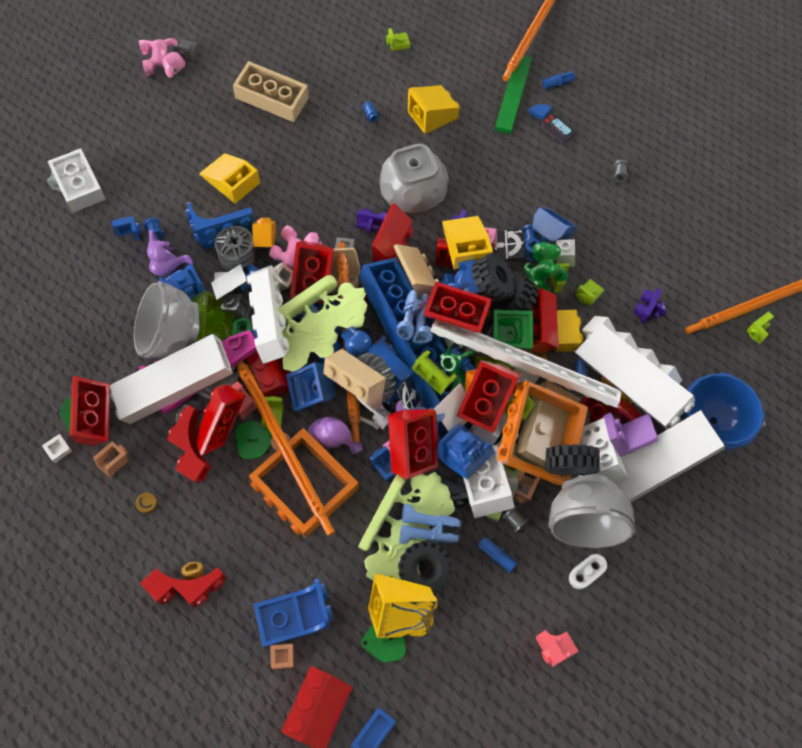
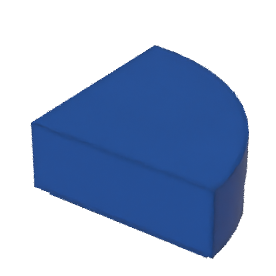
(540, 111)

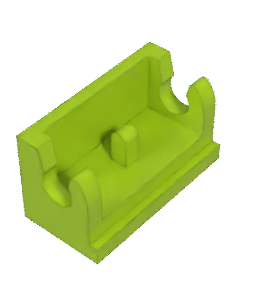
(432, 373)

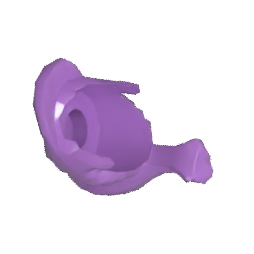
(161, 259)
(332, 433)

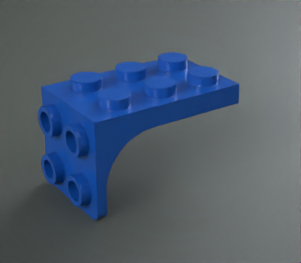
(207, 229)
(293, 615)

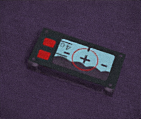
(558, 127)

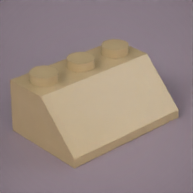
(416, 269)
(355, 377)

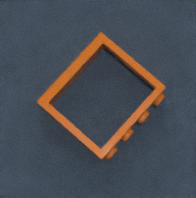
(571, 435)
(284, 512)

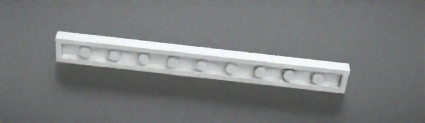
(528, 362)

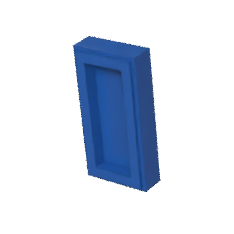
(374, 731)

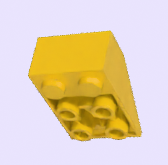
(231, 177)
(466, 239)

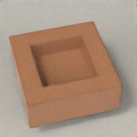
(282, 656)

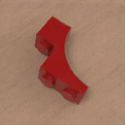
(183, 435)
(194, 591)

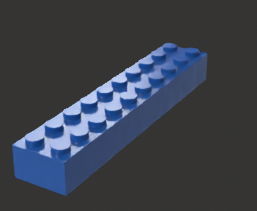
(387, 291)

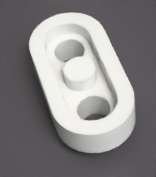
(586, 571)

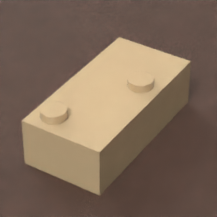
(271, 91)
(542, 428)

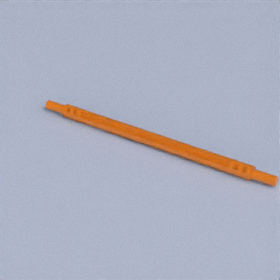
(528, 38)
(746, 307)
(353, 402)
(285, 448)

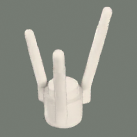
(380, 417)

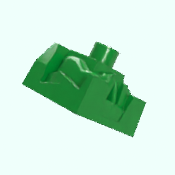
(513, 328)

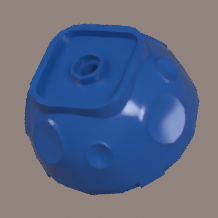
(731, 407)

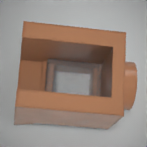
(111, 458)
(526, 488)

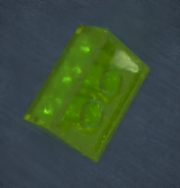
(212, 318)

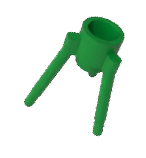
(451, 362)

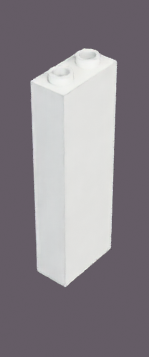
(636, 377)
(170, 379)
(670, 456)

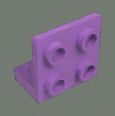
(631, 435)

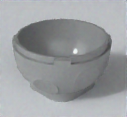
(414, 179)
(165, 321)
(591, 513)

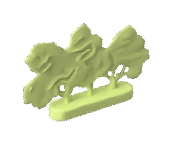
(316, 330)
(434, 501)

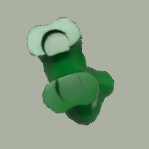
(545, 255)

